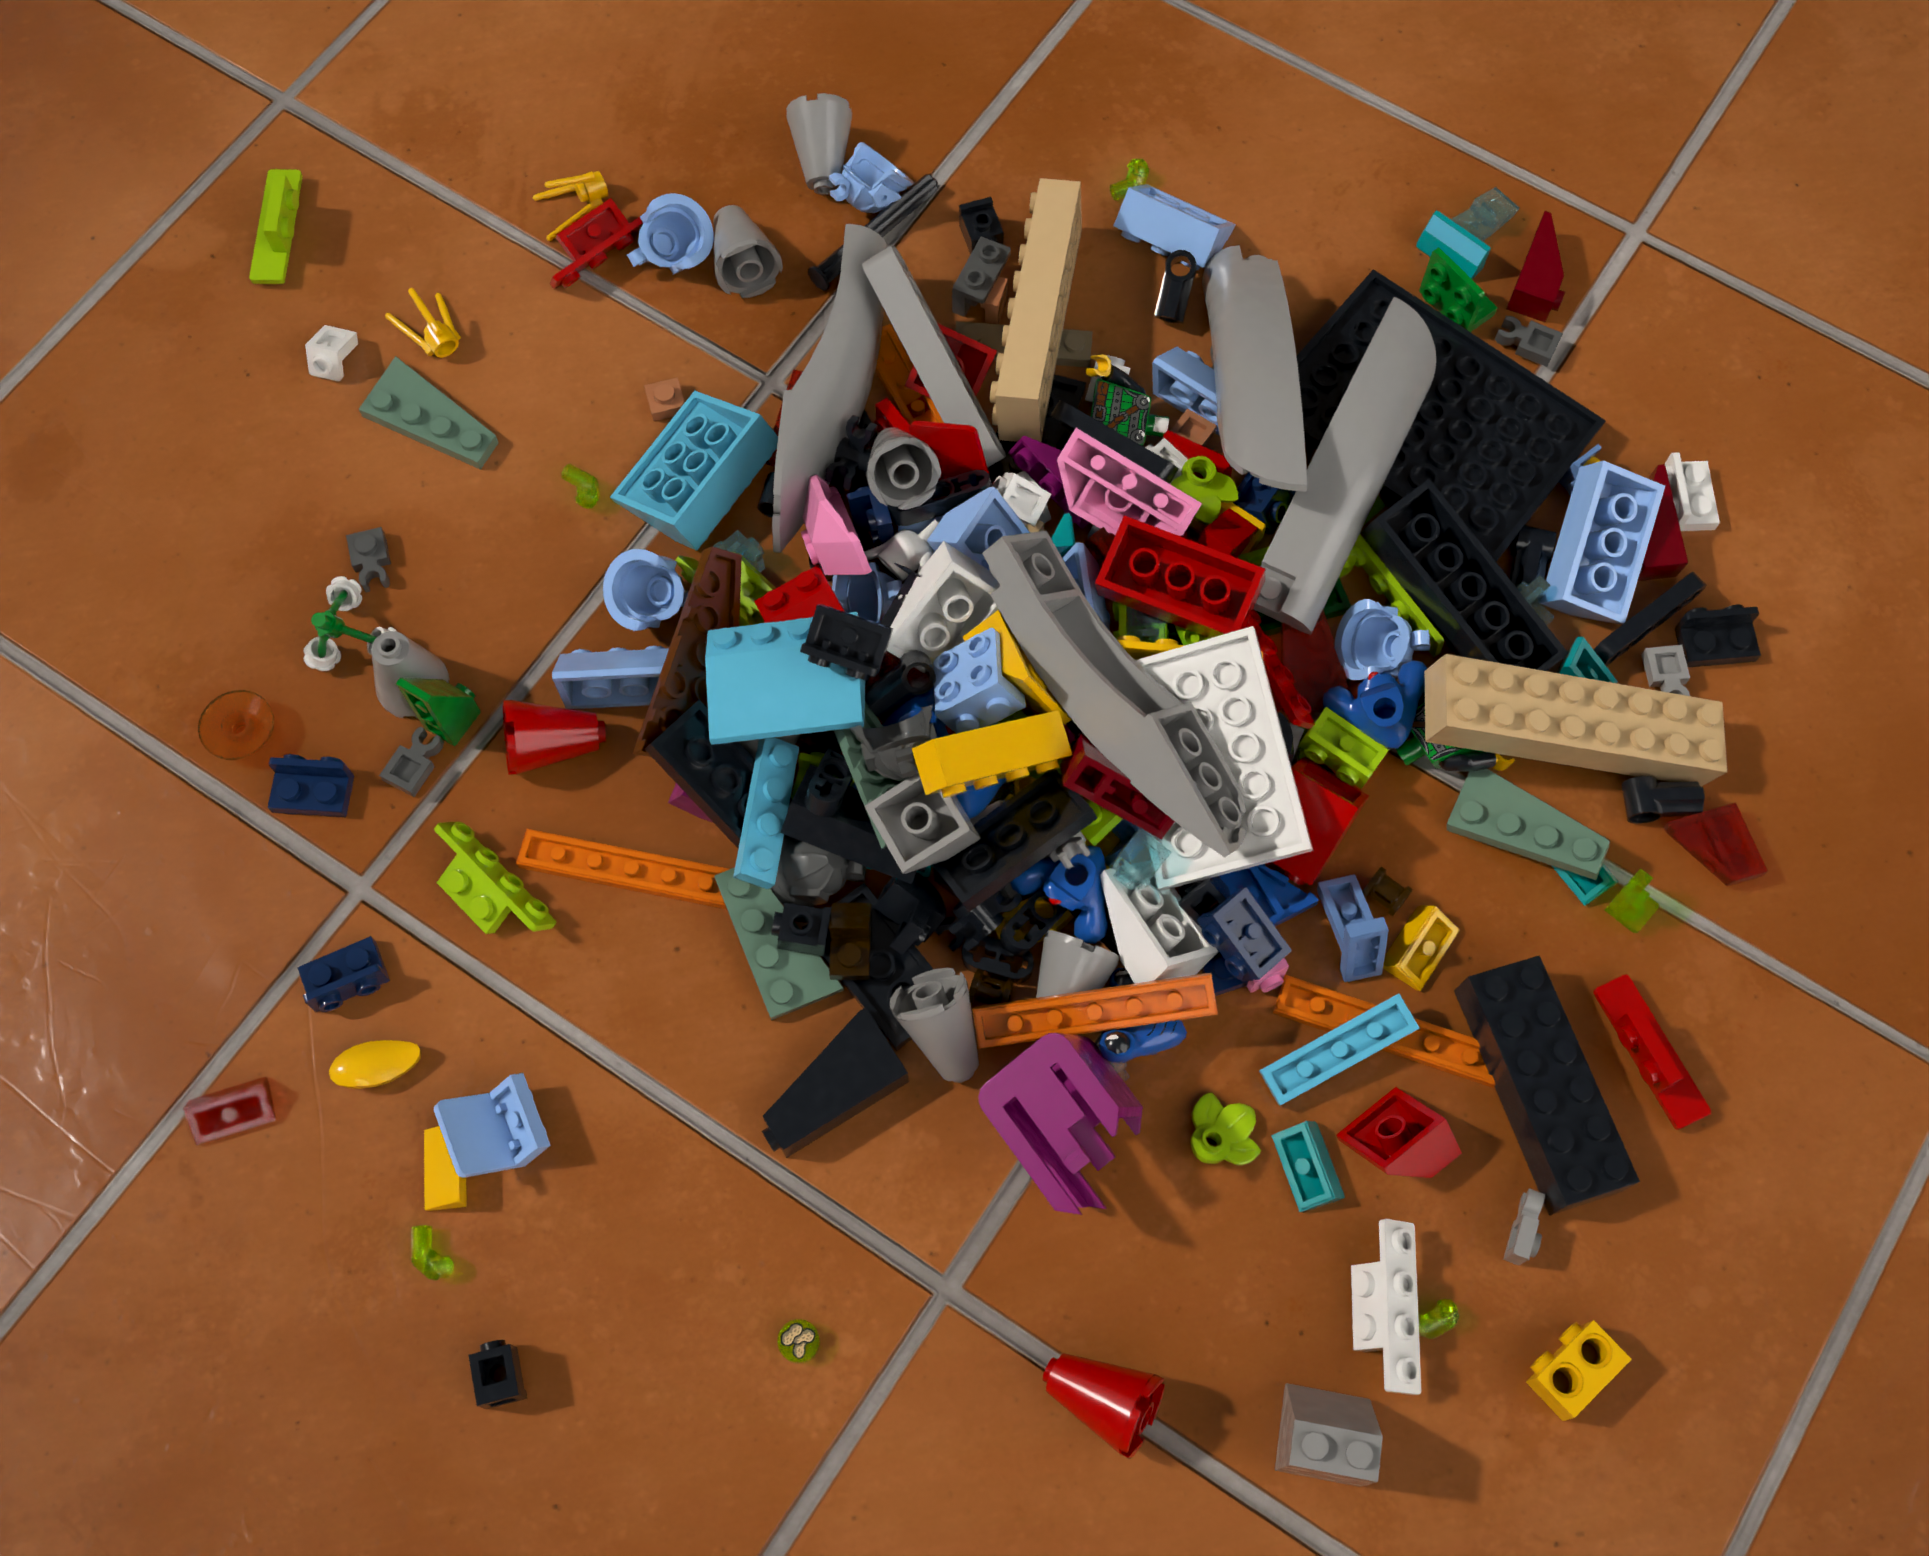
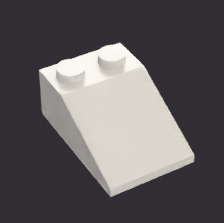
(943, 604)
(1154, 932)

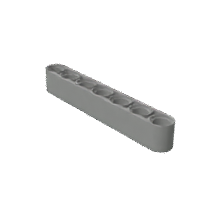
(929, 348)

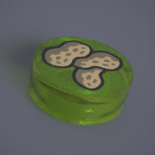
(798, 1341)

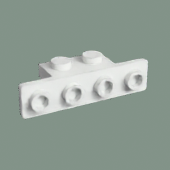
(1388, 1307)

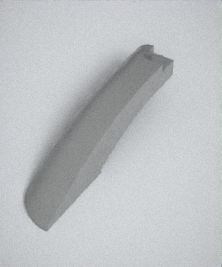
(1255, 369)
(830, 386)
(1348, 469)
(1111, 696)

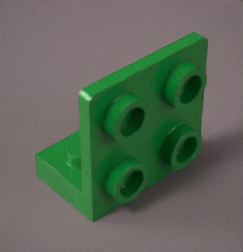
(1455, 292)

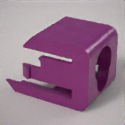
(1048, 1114)

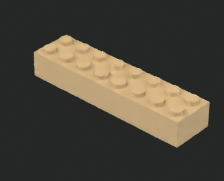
(1037, 311)
(1573, 721)

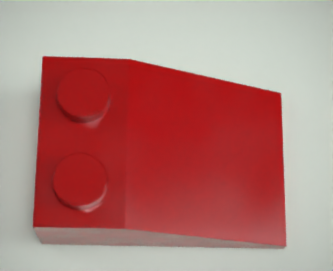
(798, 597)

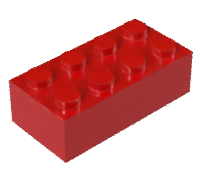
(1179, 580)

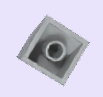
(920, 826)

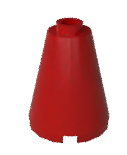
(547, 735)
(1106, 1398)

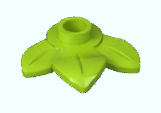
(1209, 491)
(1225, 1126)

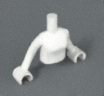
(906, 550)

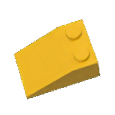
(1018, 668)

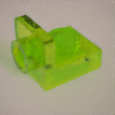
(1632, 904)

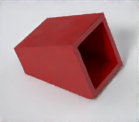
(1328, 812)

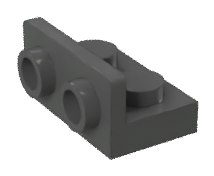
(979, 275)

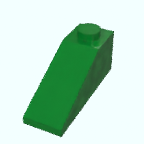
(441, 706)

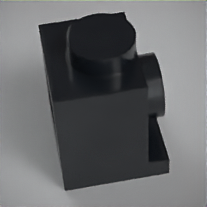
(979, 220)
(1202, 894)
(809, 940)
(483, 1365)

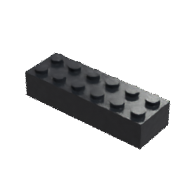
(1459, 583)
(1545, 1085)

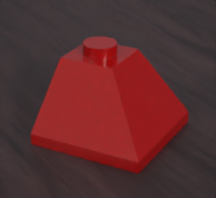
(971, 355)
(1402, 1137)

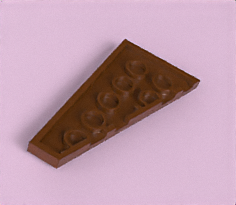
(710, 605)

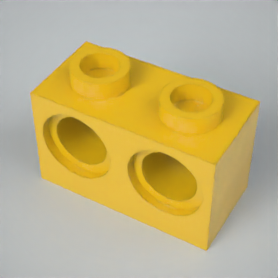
(1584, 1378)

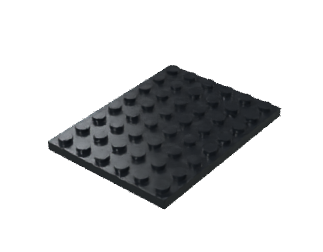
(1485, 432)

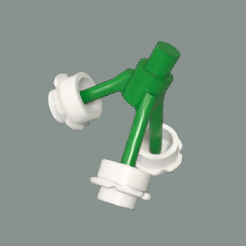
(321, 651)

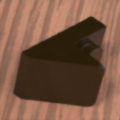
(850, 941)

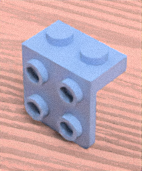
(971, 685)
(492, 1129)

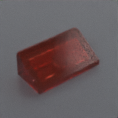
(230, 1110)

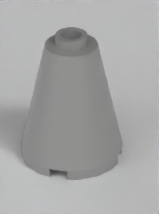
(820, 137)
(743, 254)
(902, 469)
(400, 657)
(1072, 965)
(940, 1021)

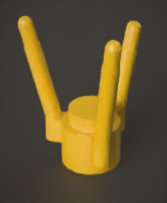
(589, 188)
(439, 337)

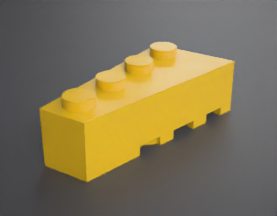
(992, 754)

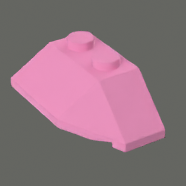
(1107, 486)
(830, 533)

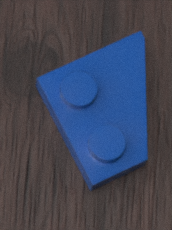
(1271, 891)

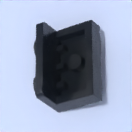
(846, 642)

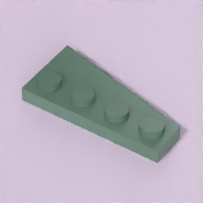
(423, 413)
(1518, 822)

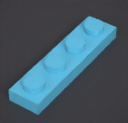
(766, 812)
(1339, 1049)

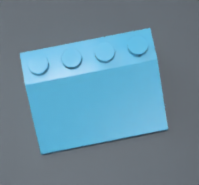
(697, 468)
(770, 689)

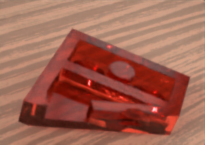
(1720, 843)

